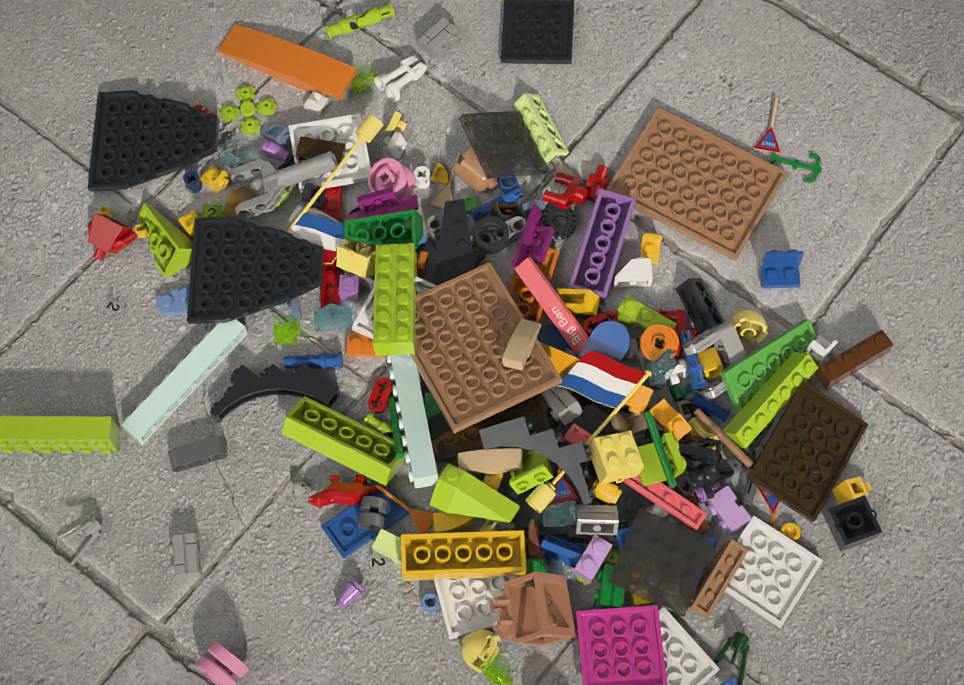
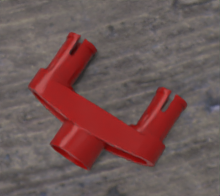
(572, 194)
(680, 320)

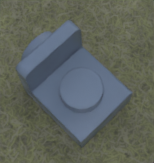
(278, 133)
(527, 206)
(294, 308)

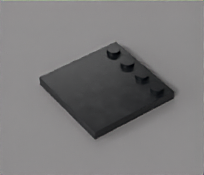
(537, 32)

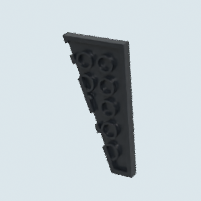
(455, 245)

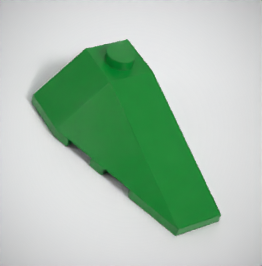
(386, 228)

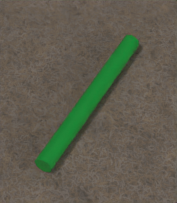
(395, 428)
(660, 450)

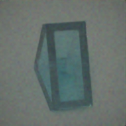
(332, 318)
(560, 514)

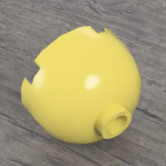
(749, 326)
(479, 648)

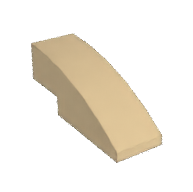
(521, 344)
(491, 461)

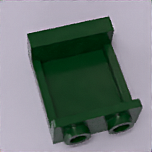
(436, 421)

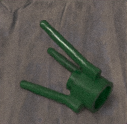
(738, 644)

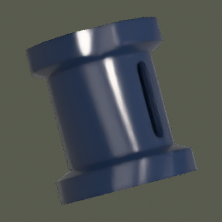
(192, 182)

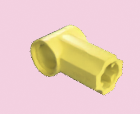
(700, 430)

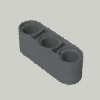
(197, 453)

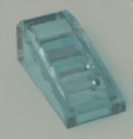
(662, 368)

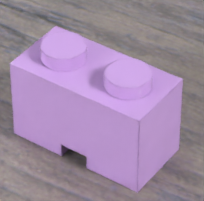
(727, 512)
(592, 559)

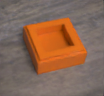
(422, 263)

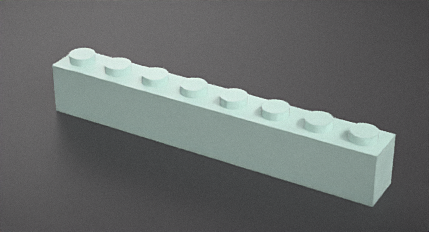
(183, 380)
(413, 421)

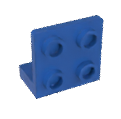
(781, 269)

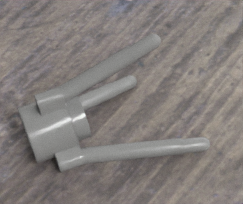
(89, 526)

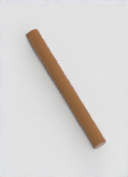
(724, 438)

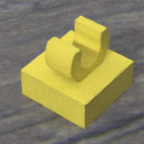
(394, 124)

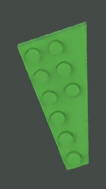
(754, 370)

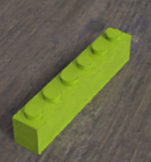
(770, 399)

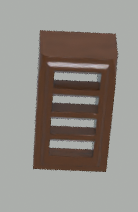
(534, 544)

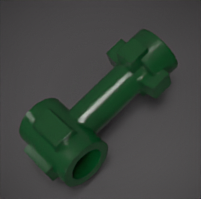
(678, 392)

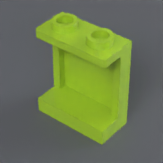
(534, 472)

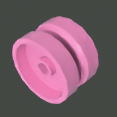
(393, 174)
(224, 663)

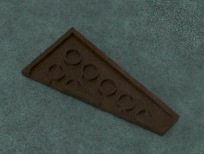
(469, 439)

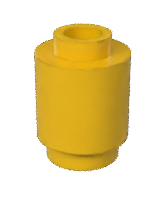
(607, 492)

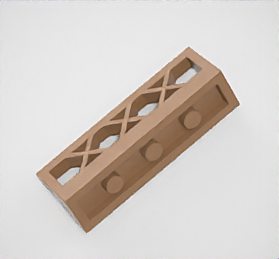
(717, 578)

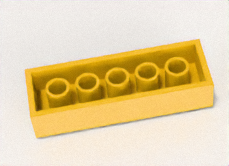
(463, 555)

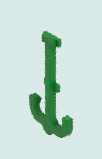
(816, 169)

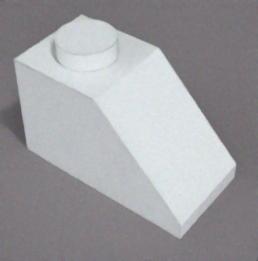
(635, 274)

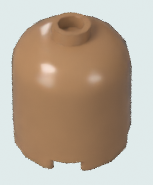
(472, 173)

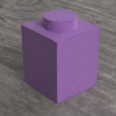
(349, 288)

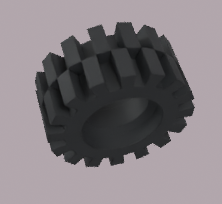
(562, 231)

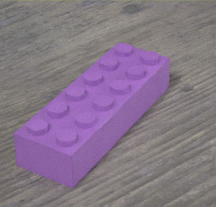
(603, 243)

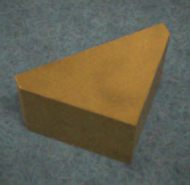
(235, 197)

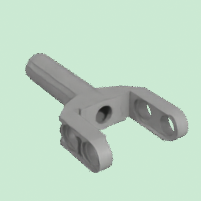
(276, 180)

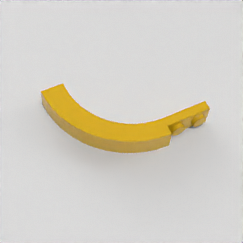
(454, 523)

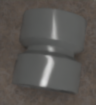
(374, 519)

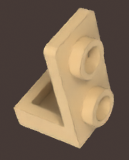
(633, 423)

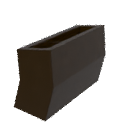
(313, 147)

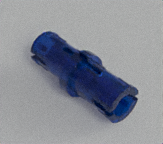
(710, 407)

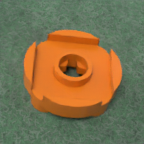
(661, 332)

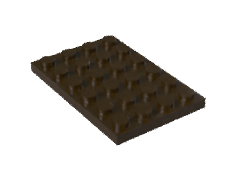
(807, 451)

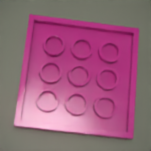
(621, 646)

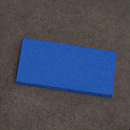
(346, 534)

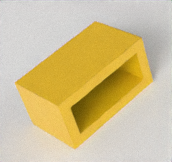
(579, 301)

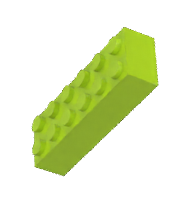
(395, 299)
(58, 434)
(343, 440)

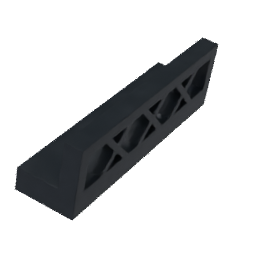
(695, 305)
(690, 452)

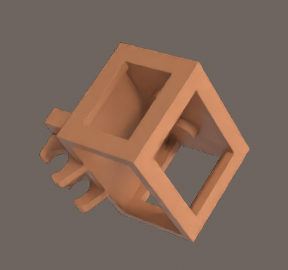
(535, 612)

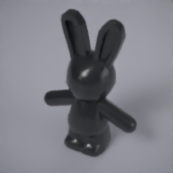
(702, 477)

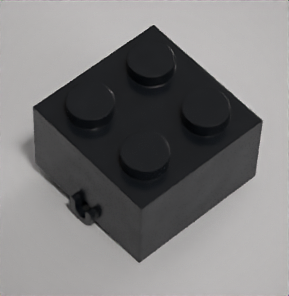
(852, 523)

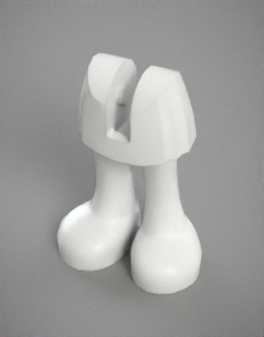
(410, 67)

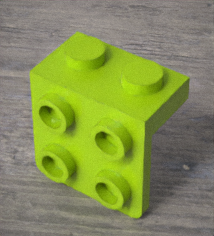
(653, 471)

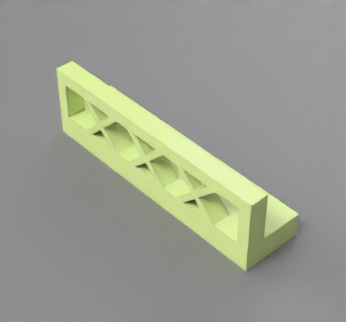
(540, 127)

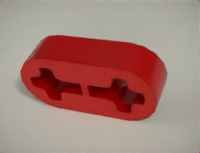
(598, 319)
(376, 393)

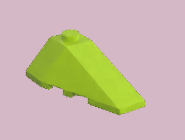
(167, 242)
(466, 495)

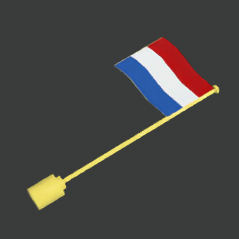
(319, 229)
(602, 382)

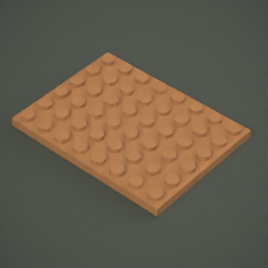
(697, 183)
(462, 344)

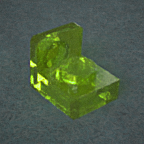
(287, 333)

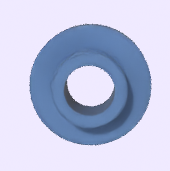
(430, 596)

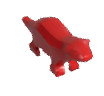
(343, 492)

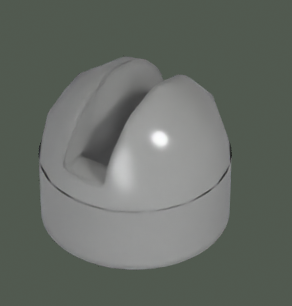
(297, 487)

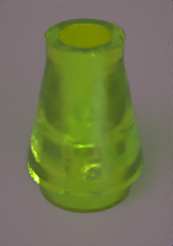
(363, 82)
(496, 676)

